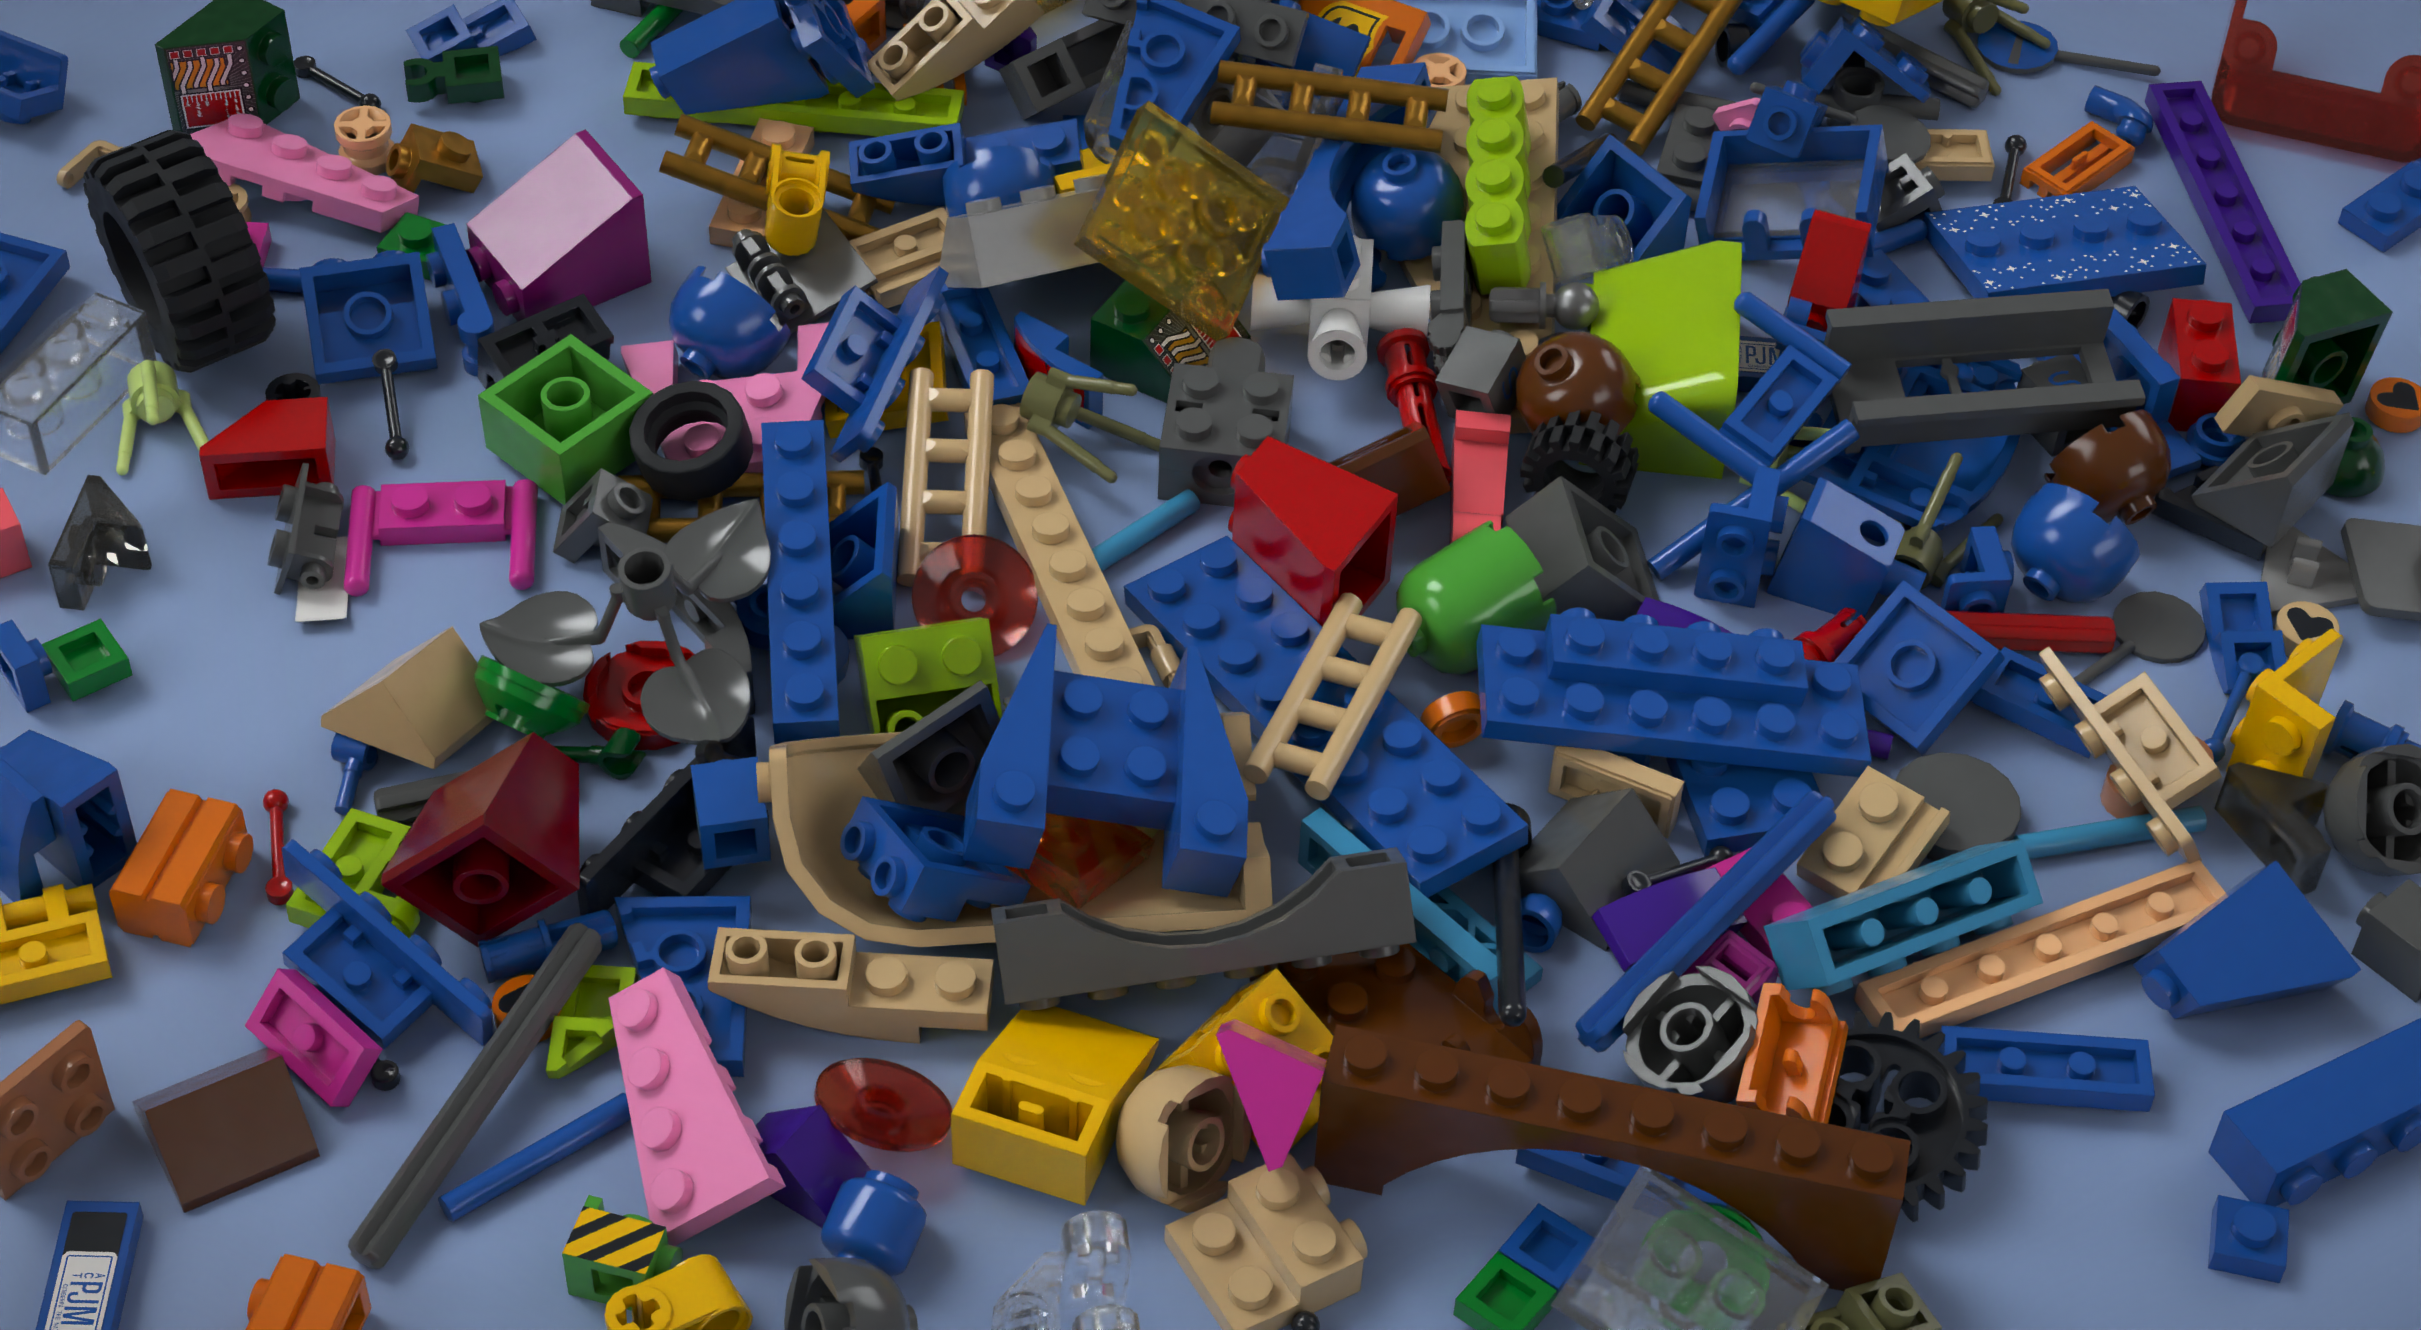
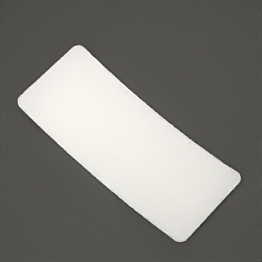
(330, 600)

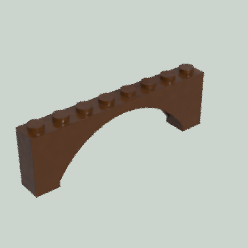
(1808, 1183)

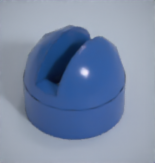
(1540, 922)

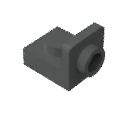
(1907, 193)
(600, 501)

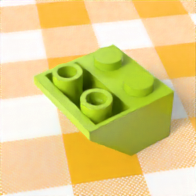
(921, 669)

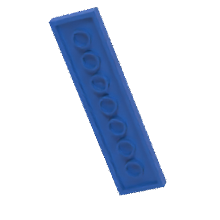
(1401, 778)

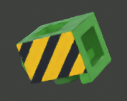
(614, 1252)

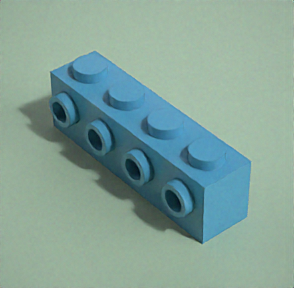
(1902, 916)

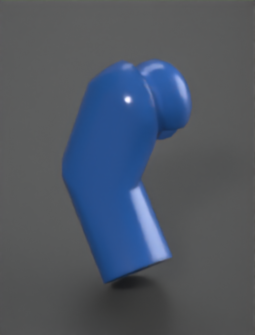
(2131, 117)

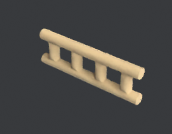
(922, 449)
(1345, 723)

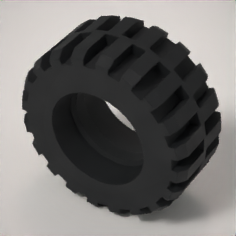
(180, 249)

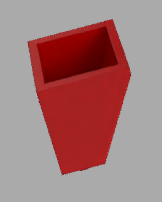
(1313, 526)

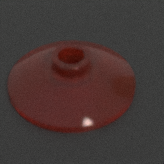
(979, 566)
(883, 1104)

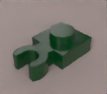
(463, 75)

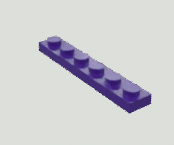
(2224, 199)

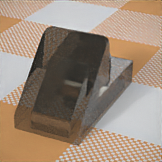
(95, 536)
(2277, 819)

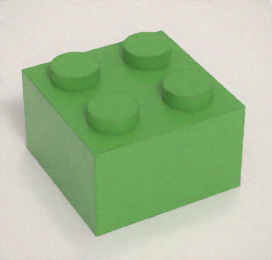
(563, 417)

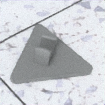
(2306, 571)

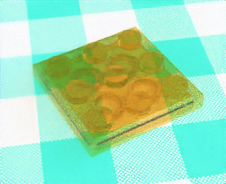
(1181, 221)

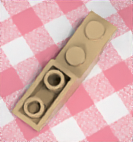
(948, 41)
(835, 989)

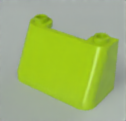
(1682, 338)

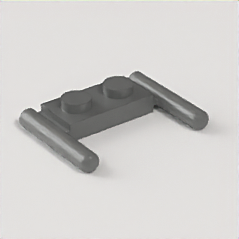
(1688, 138)

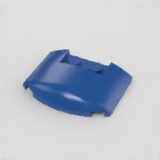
(1903, 476)

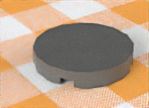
(1978, 796)

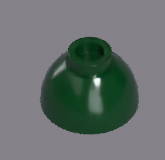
(2361, 464)

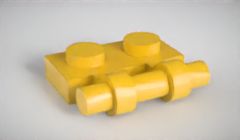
(51, 943)

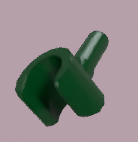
(615, 758)

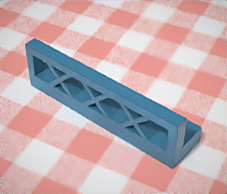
(1445, 925)

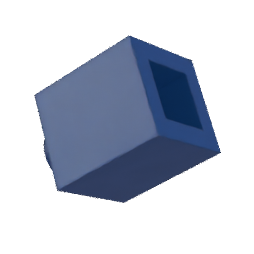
(728, 813)

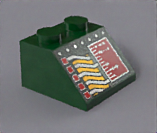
(228, 63)
(2328, 334)
(1141, 340)

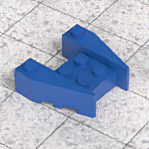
(1115, 758)

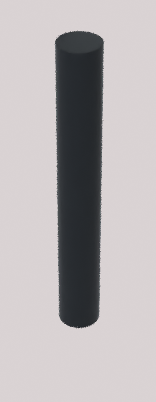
(1572, 164)

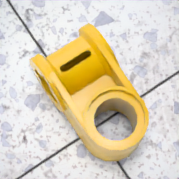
(795, 199)
(687, 1297)

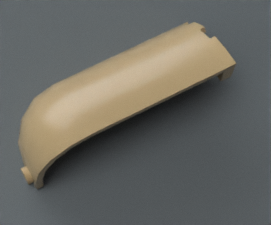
(819, 786)

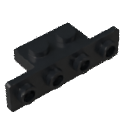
(659, 844)

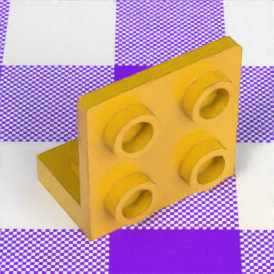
(1271, 1007)

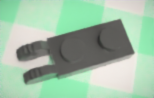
(1453, 302)

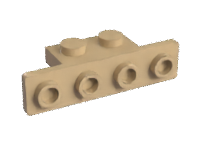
(2147, 744)

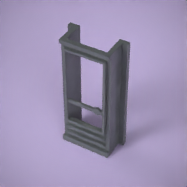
(1975, 331)

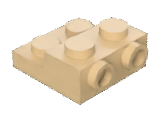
(1269, 1249)

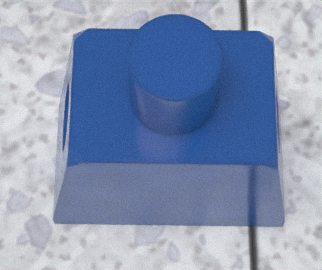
(1841, 554)

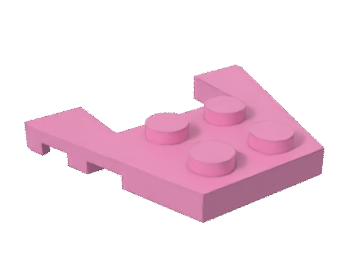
(761, 396)

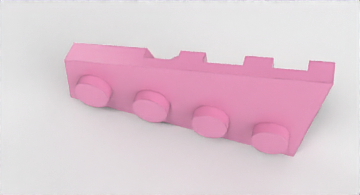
(299, 172)
(688, 1130)

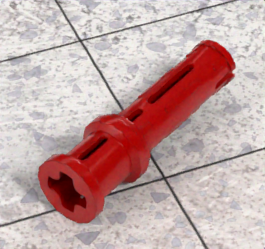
(1412, 384)

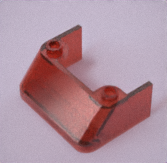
(2313, 110)

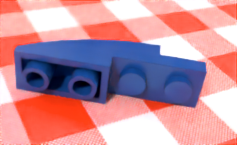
(912, 163)

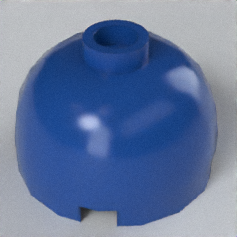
(995, 173)
(1403, 201)
(724, 327)
(2068, 548)

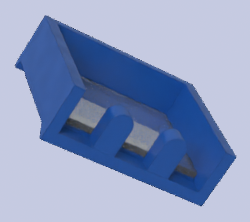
(1771, 198)

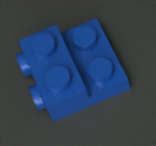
(367, 308)
(918, 862)

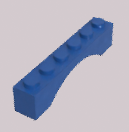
(1313, 242)
(799, 582)

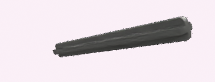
(474, 1097)

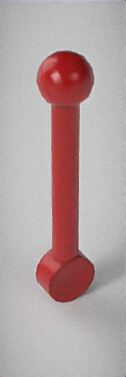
(279, 887)

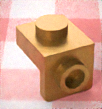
(434, 157)

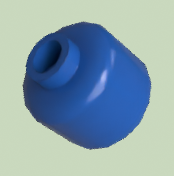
(875, 1221)

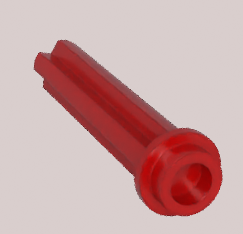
(2039, 631)

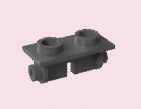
(298, 550)

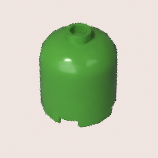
(1472, 583)

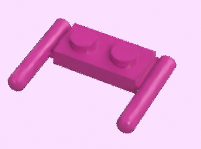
(441, 516)

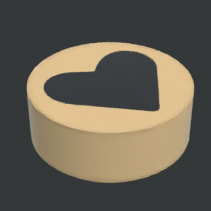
(2303, 621)

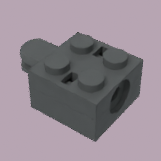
(1218, 417)

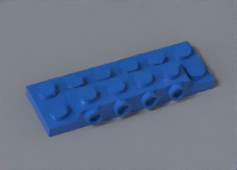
(1672, 693)

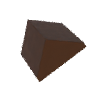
(1401, 463)
(227, 1128)

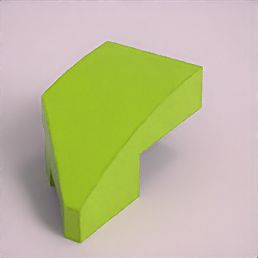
(585, 1021)

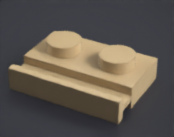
(902, 254)
(1875, 836)

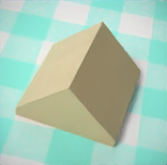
(416, 704)

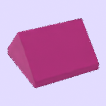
(1273, 1084)

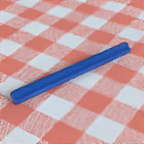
(1709, 916)

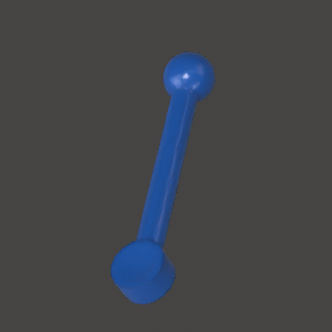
(2248, 668)

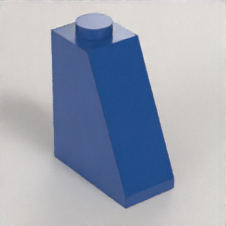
(735, 60)
(83, 805)
(2246, 950)

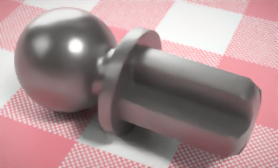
(1572, 305)

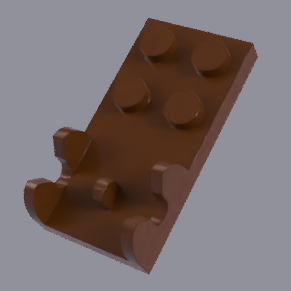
(1413, 1001)

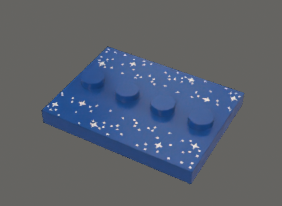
(2064, 245)

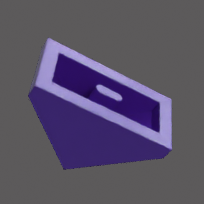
(810, 1159)

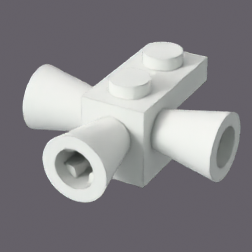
(1342, 324)

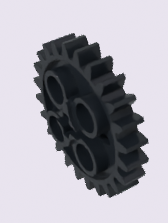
(1941, 1135)

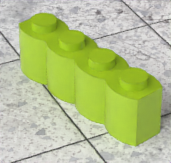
(1498, 184)

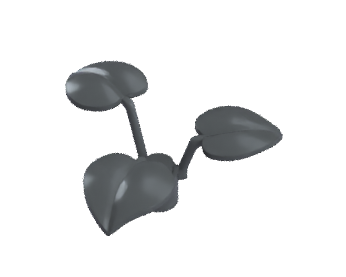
(689, 702)

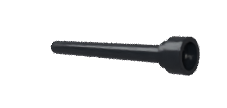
(1510, 932)

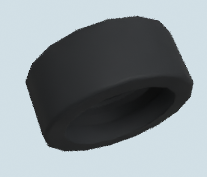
(683, 405)

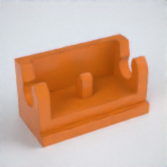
(1793, 1056)

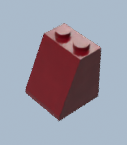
(494, 843)

